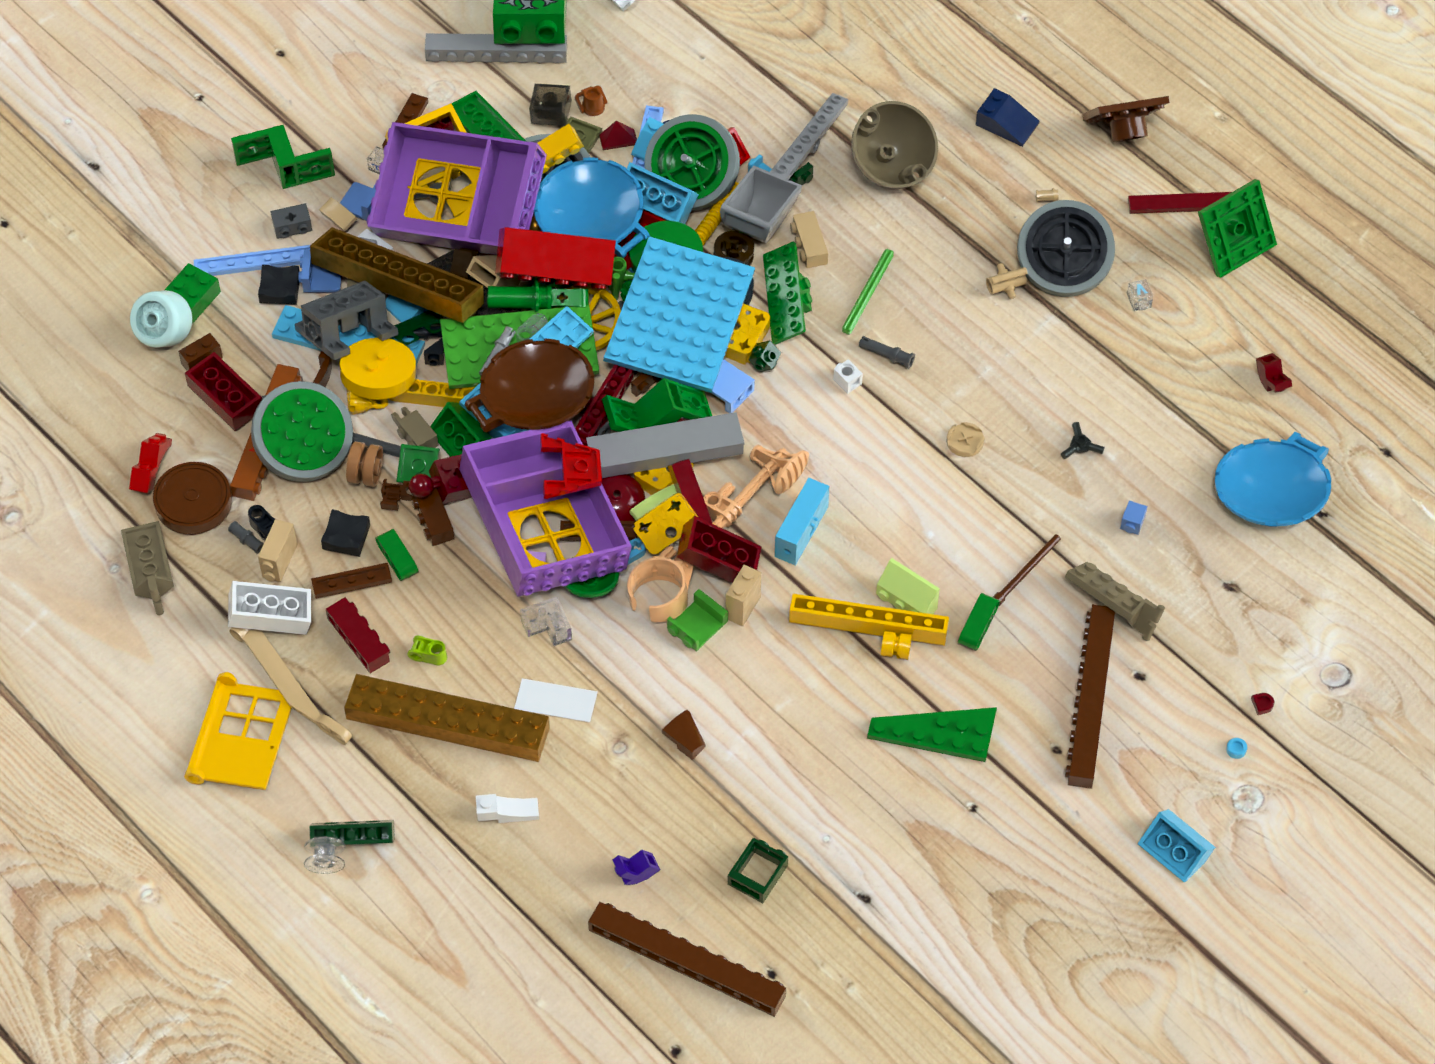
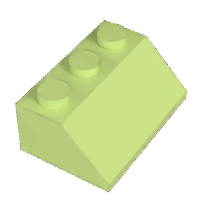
(907, 589)

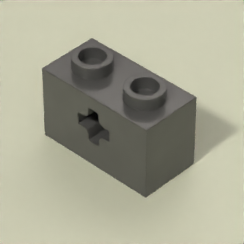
(291, 221)

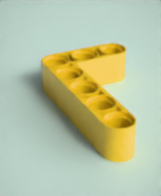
(424, 397)

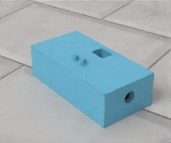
(802, 521)

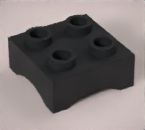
(279, 285)
(345, 533)

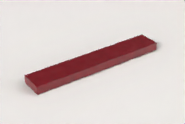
(1172, 202)

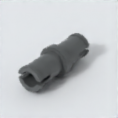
(245, 536)

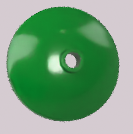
(594, 586)

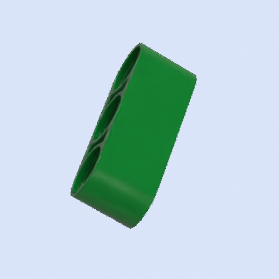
(396, 554)
(979, 621)

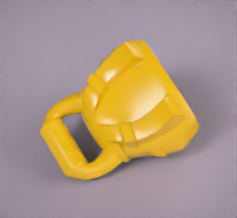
(359, 404)

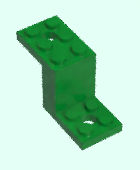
(275, 144)
(659, 406)

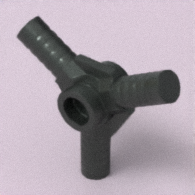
(1080, 443)

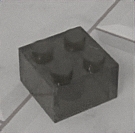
(550, 104)

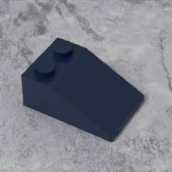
(1006, 118)

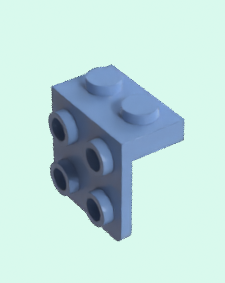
(359, 199)
(317, 278)

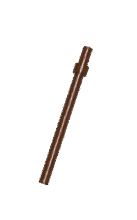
(1026, 569)

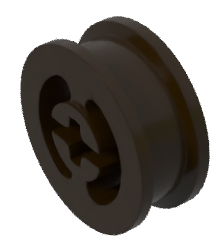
(733, 243)

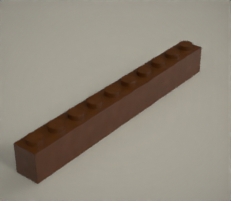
(1091, 697)
(687, 958)

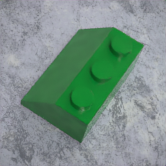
(457, 428)

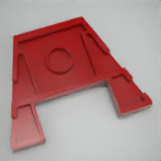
(579, 467)

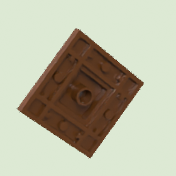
(1128, 118)

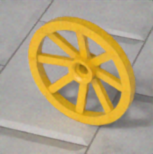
(601, 343)

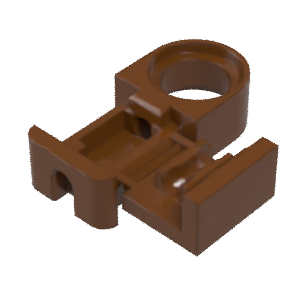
(393, 493)

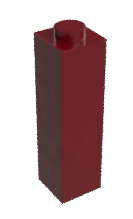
(686, 484)

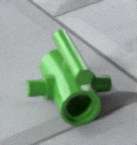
(619, 276)

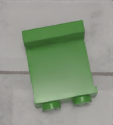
(698, 621)

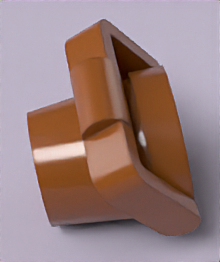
(593, 101)

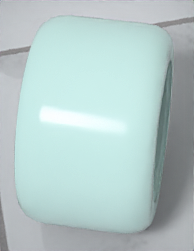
(161, 318)

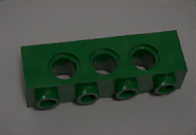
(356, 831)

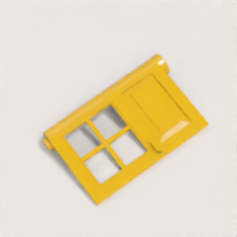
(232, 757)

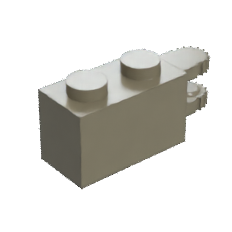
(415, 429)

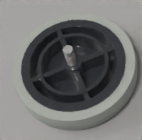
(1066, 248)

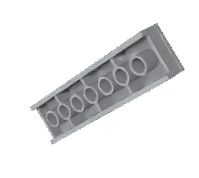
(668, 443)

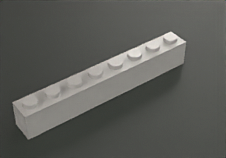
(482, 49)

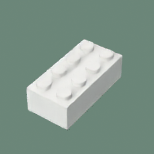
(269, 607)

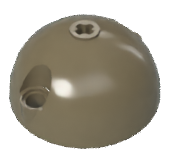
(905, 138)

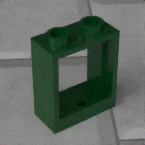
(748, 886)

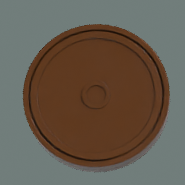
(192, 498)

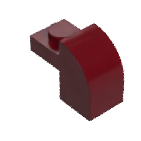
(1271, 373)

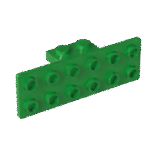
(786, 293)

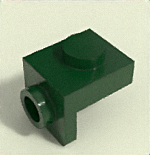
(803, 175)

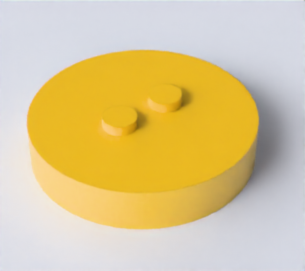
(378, 368)

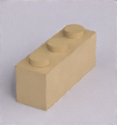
(809, 239)

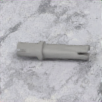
(500, 344)

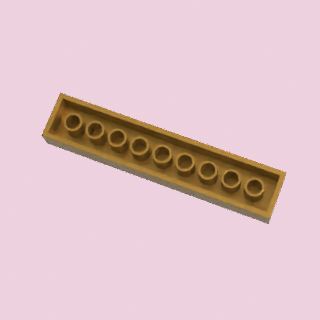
(397, 274)
(447, 717)

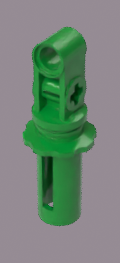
(535, 297)

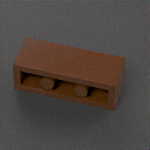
(434, 517)

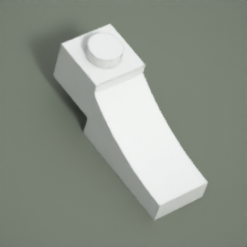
(506, 809)

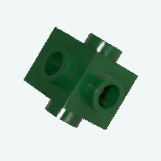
(764, 356)

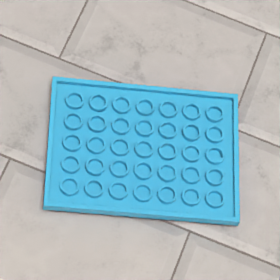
(679, 314)

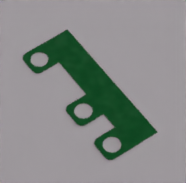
(423, 320)

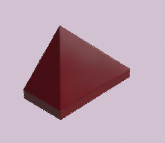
(617, 136)

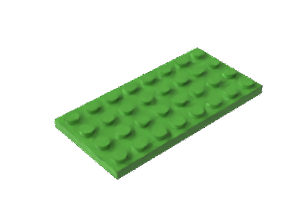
(471, 342)

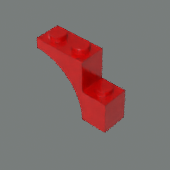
(151, 454)

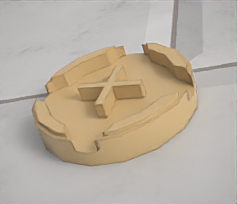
(965, 439)

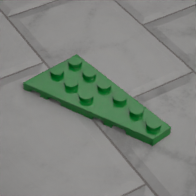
(948, 732)

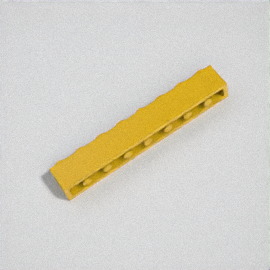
(556, 146)
(867, 618)

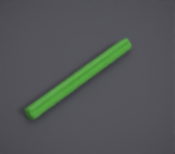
(867, 291)

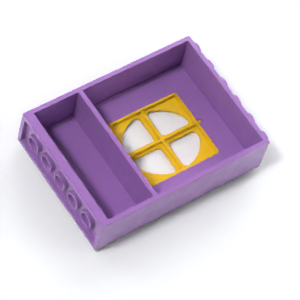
(502, 175)
(507, 487)

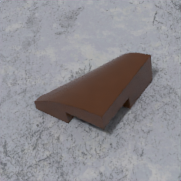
(685, 734)

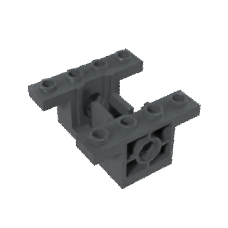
(345, 308)

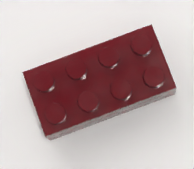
(223, 390)
(716, 549)

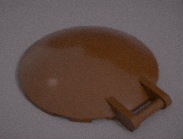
(533, 386)

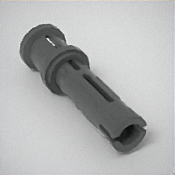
(894, 354)

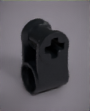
(262, 524)

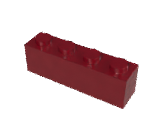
(357, 634)

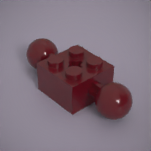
(445, 477)

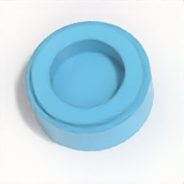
(1236, 748)

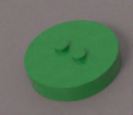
(667, 231)

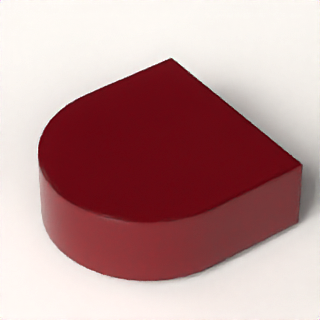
(1262, 703)

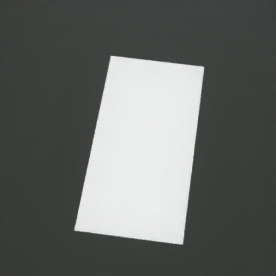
(556, 700)

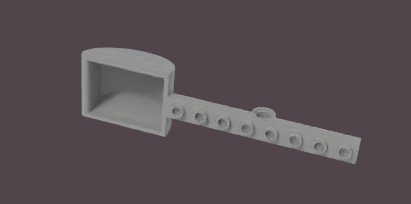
(767, 197)

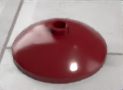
(630, 494)

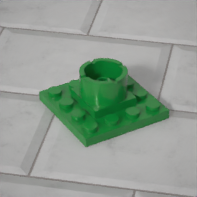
(1237, 228)

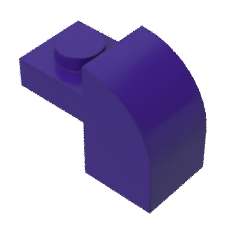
(637, 868)

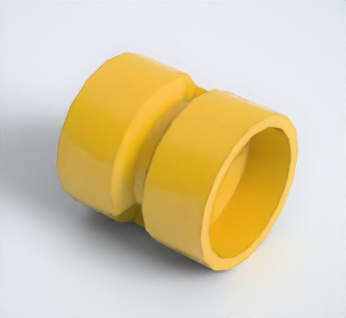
(896, 645)

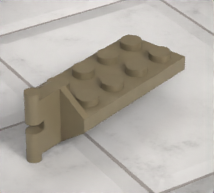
(148, 562)
(1136, 610)

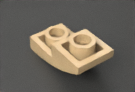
(338, 214)

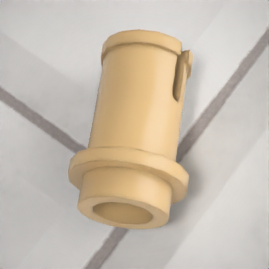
(1047, 195)

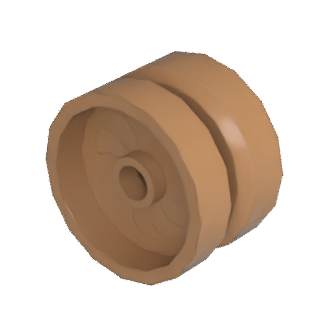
(364, 464)

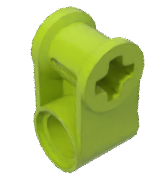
(425, 649)

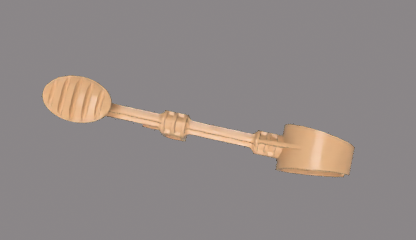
(723, 512)

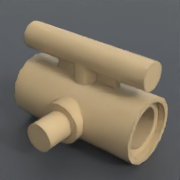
(1006, 280)

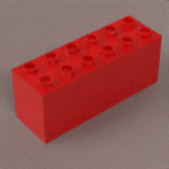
(555, 258)

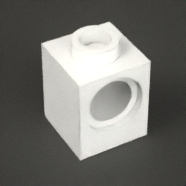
(850, 382)

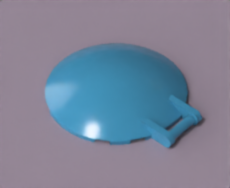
(592, 201)
(1274, 481)

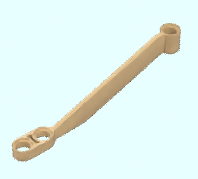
(287, 684)

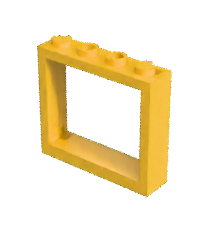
(432, 117)

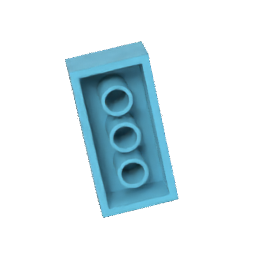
(664, 196)

